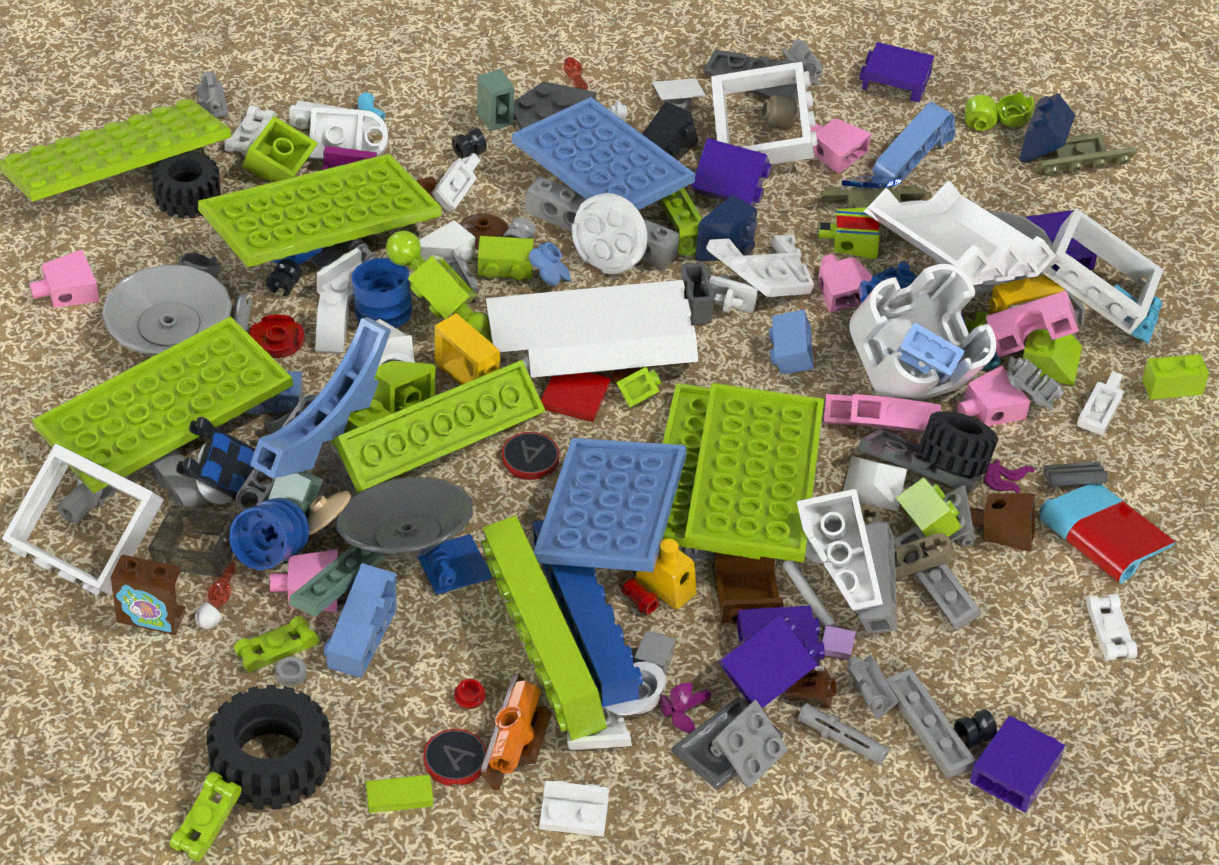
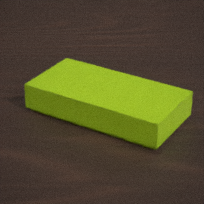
(399, 793)

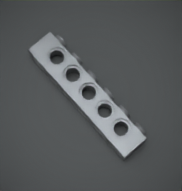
(560, 204)

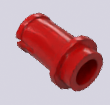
(645, 600)

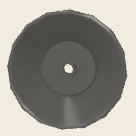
(405, 516)

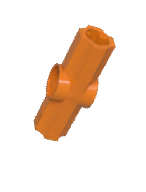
(514, 727)

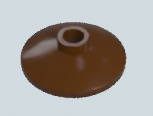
(484, 225)

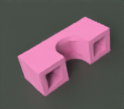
(1048, 313)

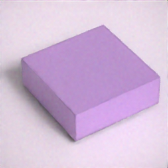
(838, 642)

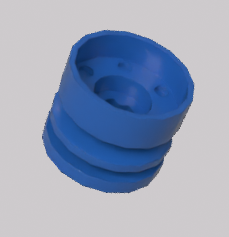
(382, 292)
(269, 533)

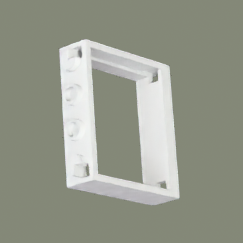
(767, 77)
(1092, 288)
(39, 496)

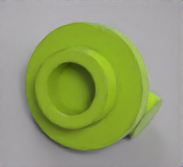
(687, 245)

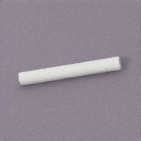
(808, 594)

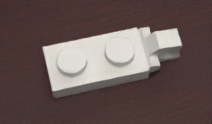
(456, 182)
(1102, 405)

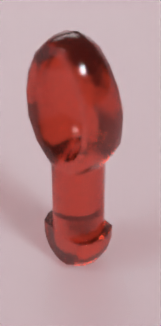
(574, 70)
(220, 590)

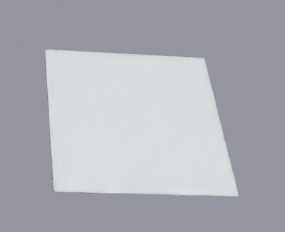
(678, 89)

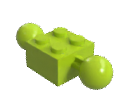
(436, 282)

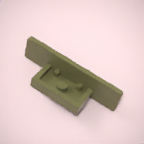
(1082, 152)
(861, 198)

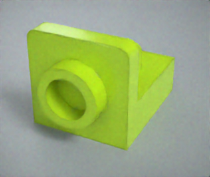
(639, 386)

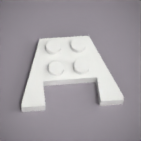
(769, 273)

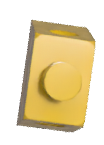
(672, 577)

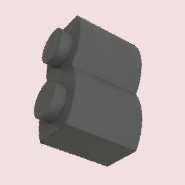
(698, 292)

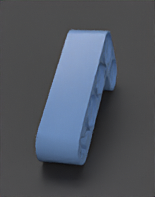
(928, 128)

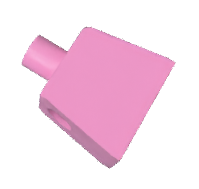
(840, 144)
(67, 281)
(840, 282)
(994, 399)
(300, 570)

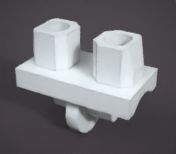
(733, 294)

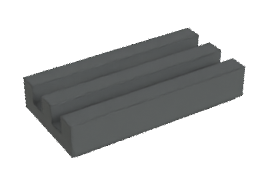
(1075, 474)

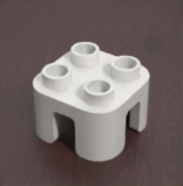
(936, 305)

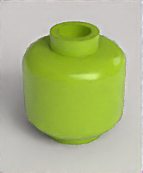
(981, 112)

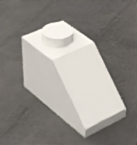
(447, 239)
(332, 322)

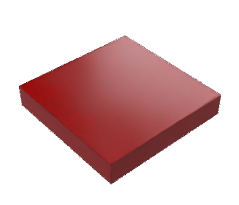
(576, 394)

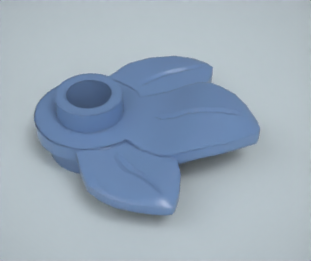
(547, 259)

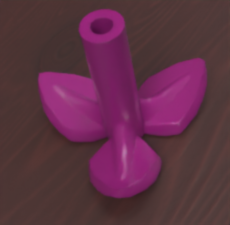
(680, 702)

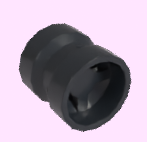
(470, 143)
(284, 276)
(977, 728)

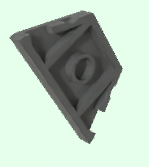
(545, 101)

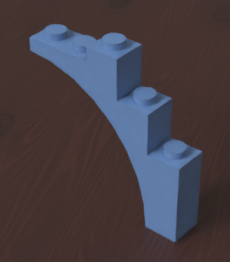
(348, 390)

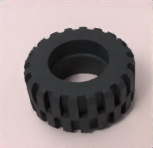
(270, 712)

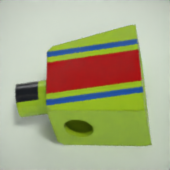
(852, 233)

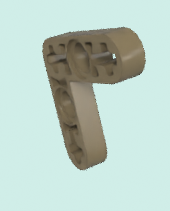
(928, 543)

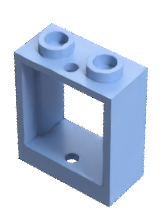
(932, 350)

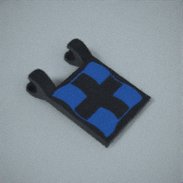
(223, 461)

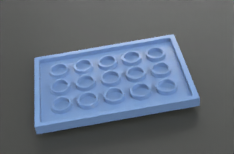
(602, 154)
(611, 504)

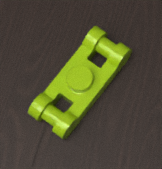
(276, 644)
(206, 817)

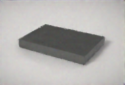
(696, 747)

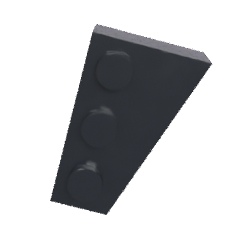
(672, 130)

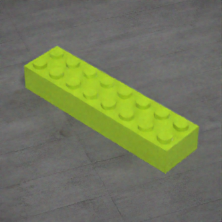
(543, 629)

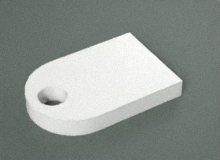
(346, 130)

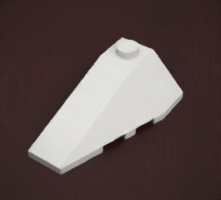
(840, 540)

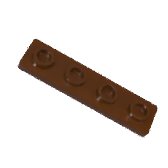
(530, 751)

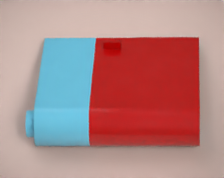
(1104, 529)

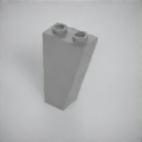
(882, 549)

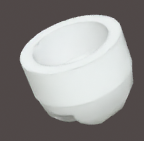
(207, 616)

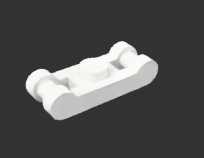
(248, 130)
(1111, 627)

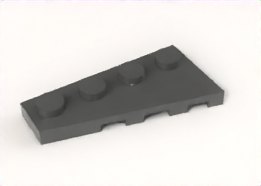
(730, 62)
(905, 453)

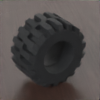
(183, 182)
(958, 443)

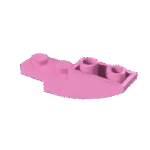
(878, 412)

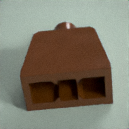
(1007, 519)

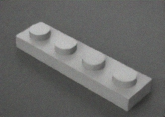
(942, 585)
(930, 724)

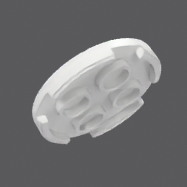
(609, 233)

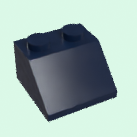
(1047, 127)
(731, 221)

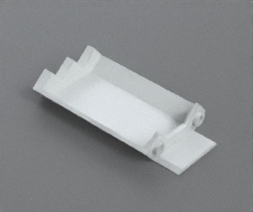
(963, 235)
(596, 328)

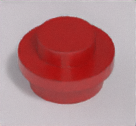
(469, 694)

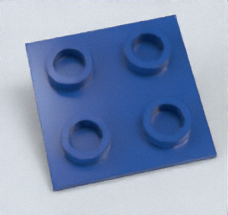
(454, 565)

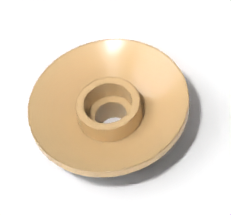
(326, 510)

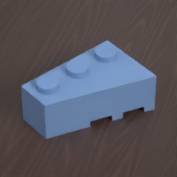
(362, 621)

